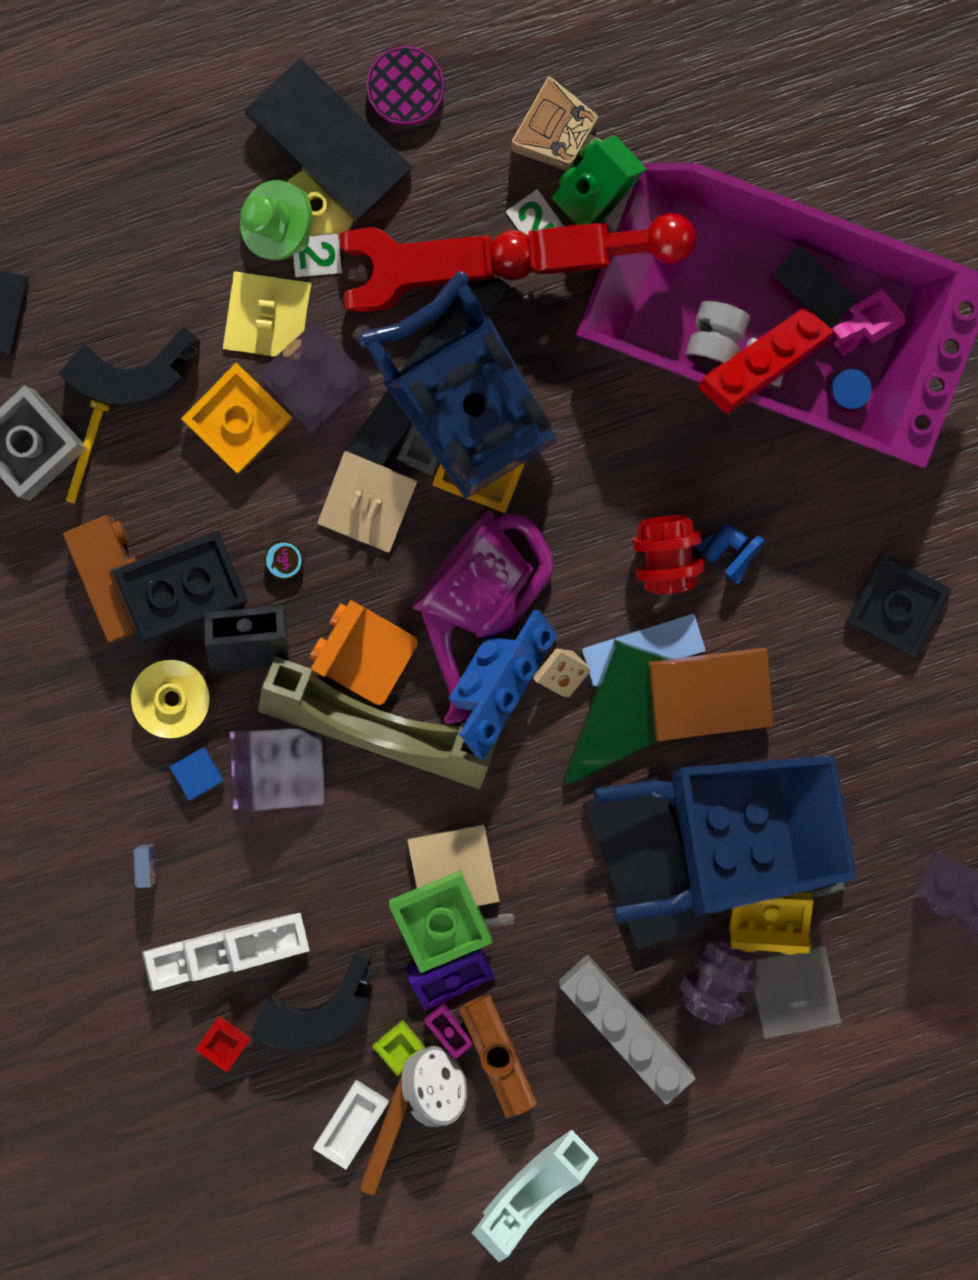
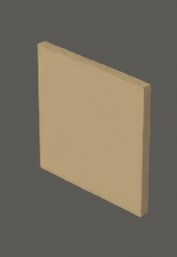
(367, 501)

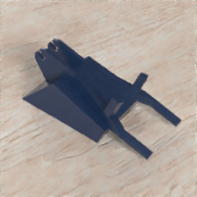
(749, 832)

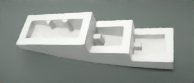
(225, 951)

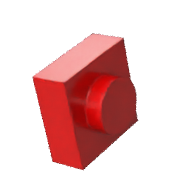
(223, 1043)

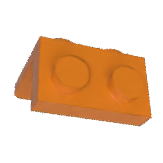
(363, 652)

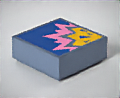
(144, 866)

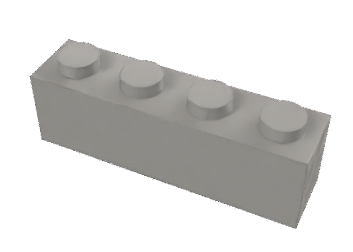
(626, 1029)

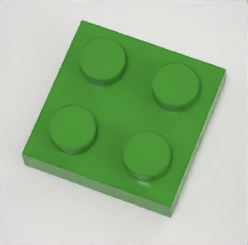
(440, 921)

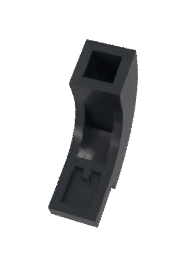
(134, 386)
(309, 1027)

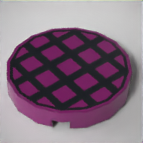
(405, 86)

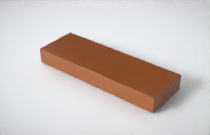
(384, 1141)

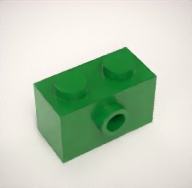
(599, 181)

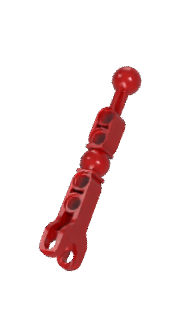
(509, 255)

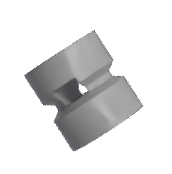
(719, 331)

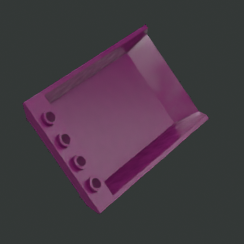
(740, 241)

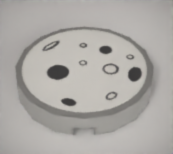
(434, 1086)

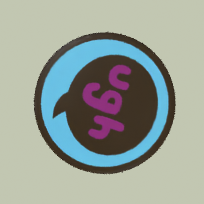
(284, 560)

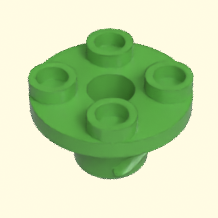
(276, 220)

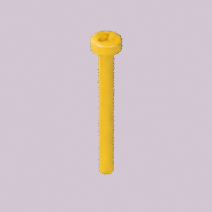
(89, 439)

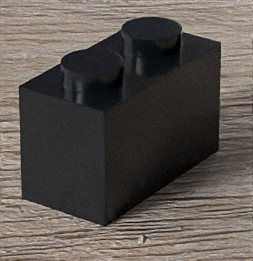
(246, 637)

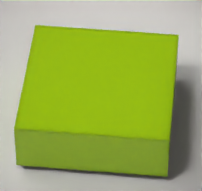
(398, 1046)

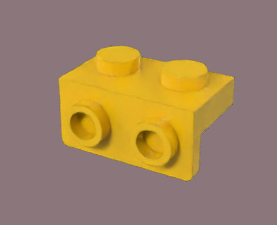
(773, 925)

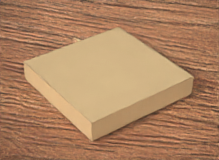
(452, 851)

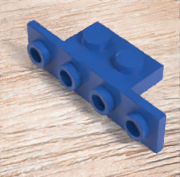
(498, 680)

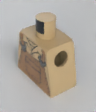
(555, 127)

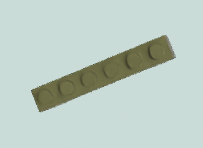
(306, 701)

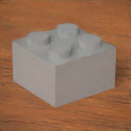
(33, 443)

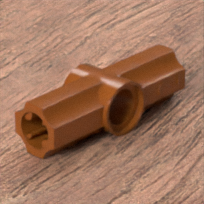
(506, 1078)

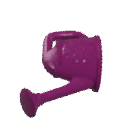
(479, 589)

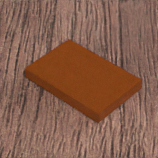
(711, 694)

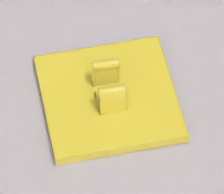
(265, 313)

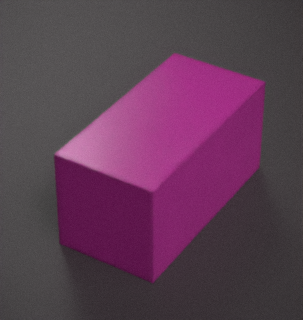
(449, 1030)

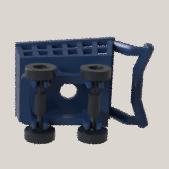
(434, 388)

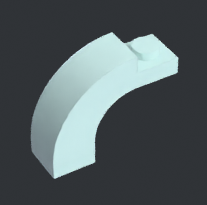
(532, 1192)

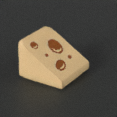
(562, 672)

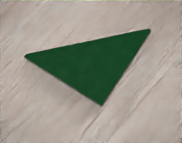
(619, 712)

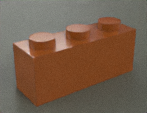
(96, 551)

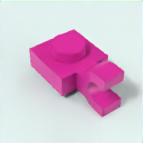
(870, 318)

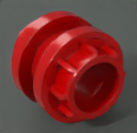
(668, 554)

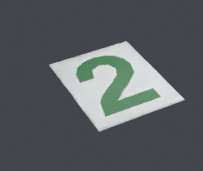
(533, 214)
(319, 257)

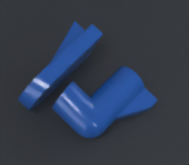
(728, 535)

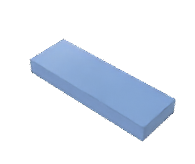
(672, 639)

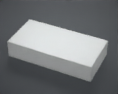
(350, 1124)

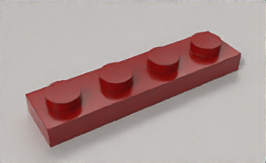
(765, 360)

